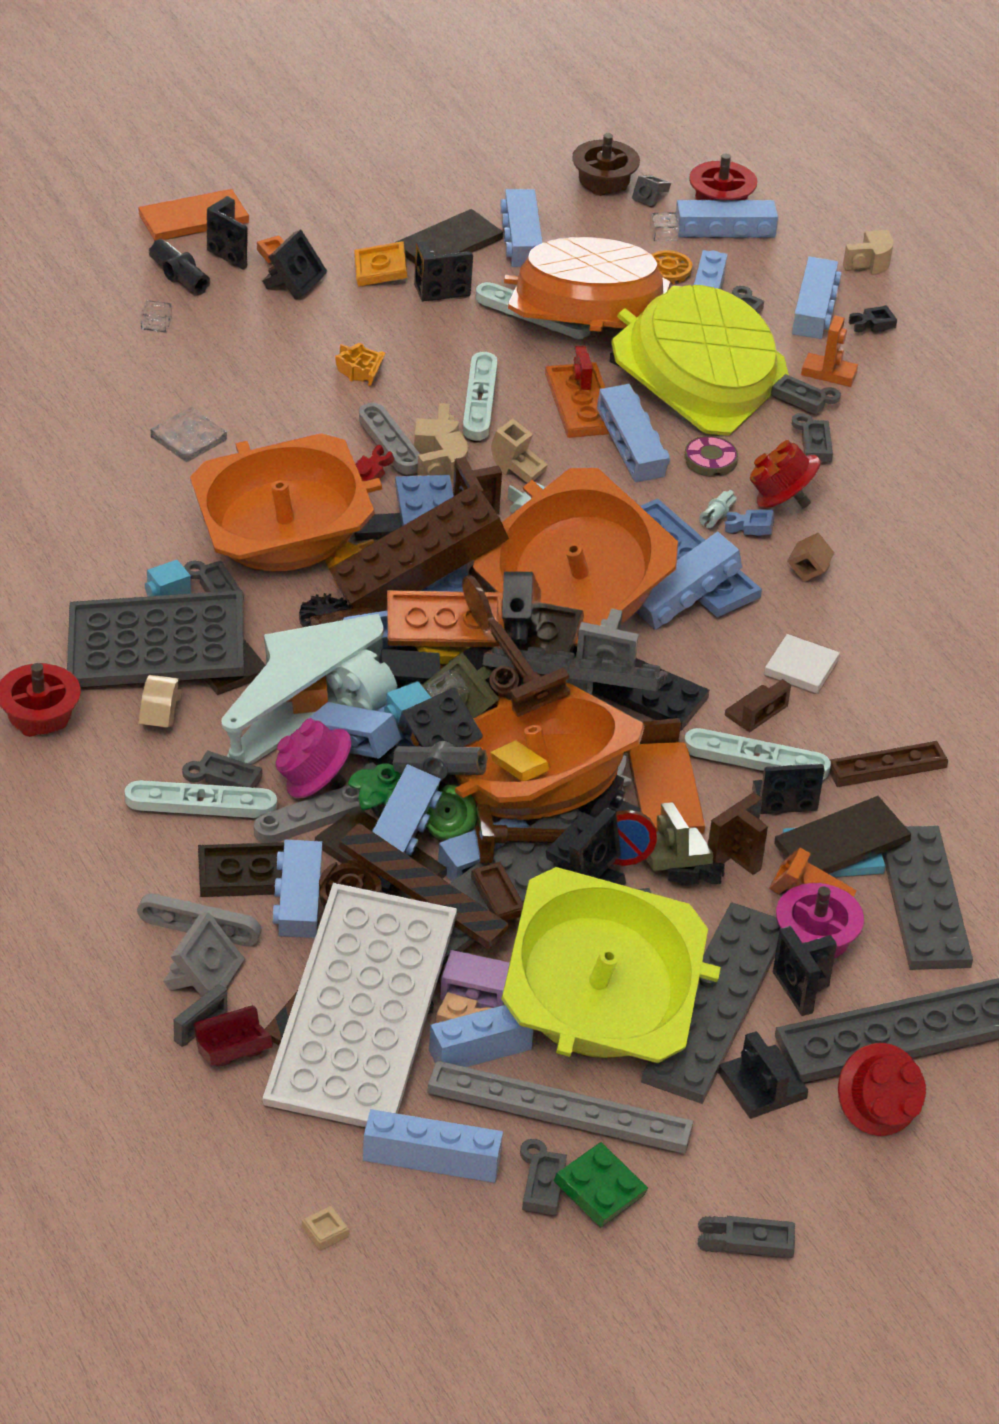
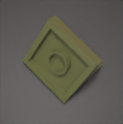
(480, 694)
(677, 843)

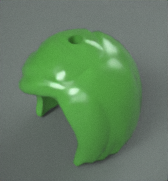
(458, 820)

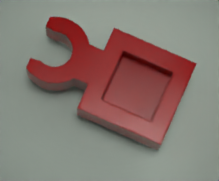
(582, 368)
(372, 467)

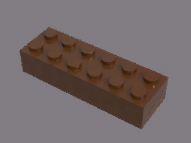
(421, 550)

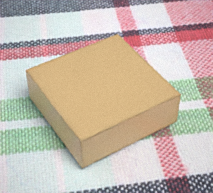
(325, 1228)

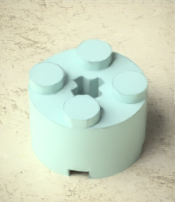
(362, 682)

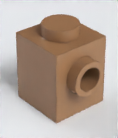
(811, 557)

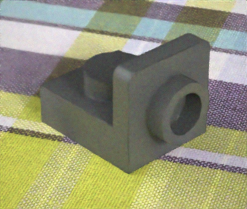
(648, 188)

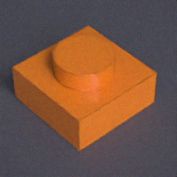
(268, 246)

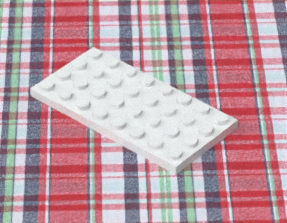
(360, 1006)

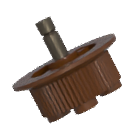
(605, 164)

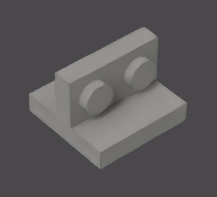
(607, 640)
(203, 957)

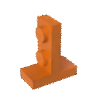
(831, 367)
(797, 871)

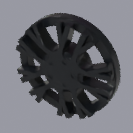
(331, 605)

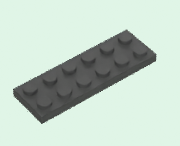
(587, 669)
(927, 902)

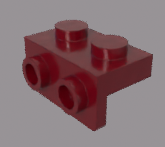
(231, 1036)

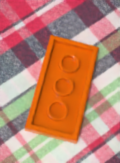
(186, 214)
(576, 406)
(437, 619)
(664, 776)

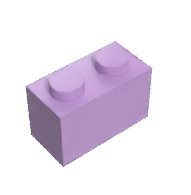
(475, 978)

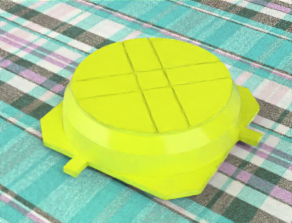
(702, 355)
(606, 967)

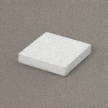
(802, 663)

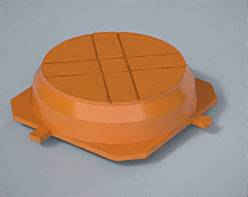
(585, 282)
(283, 502)
(584, 546)
(577, 738)

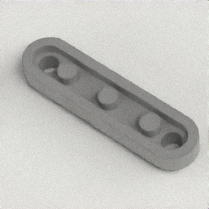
(388, 434)
(305, 815)
(181, 915)

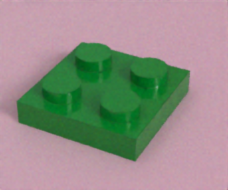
(600, 1184)

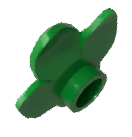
(373, 787)

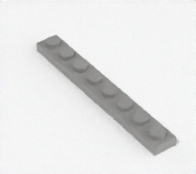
(560, 1107)

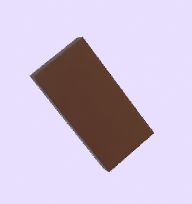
(497, 891)

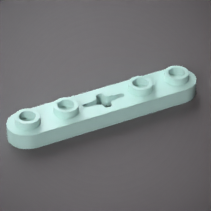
(498, 297)
(478, 412)
(741, 751)
(184, 799)

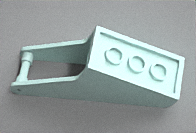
(292, 664)

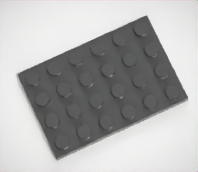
(156, 636)

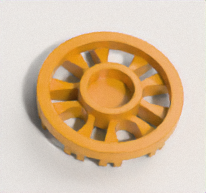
(671, 267)

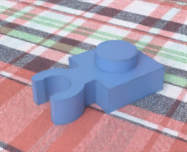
(753, 522)

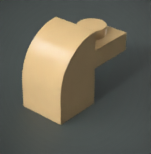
(871, 254)
(429, 428)
(512, 452)
(442, 459)
(159, 701)

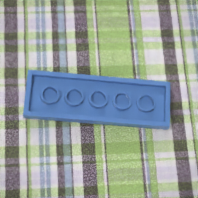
(417, 496)
(729, 594)

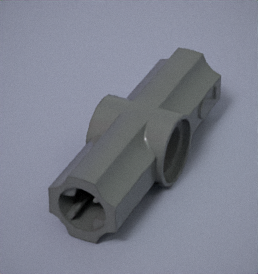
(441, 759)

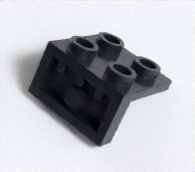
(226, 235)
(442, 275)
(440, 719)
(790, 788)

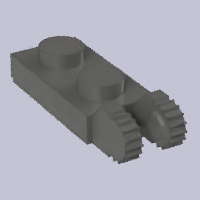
(747, 1236)

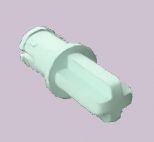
(717, 508)

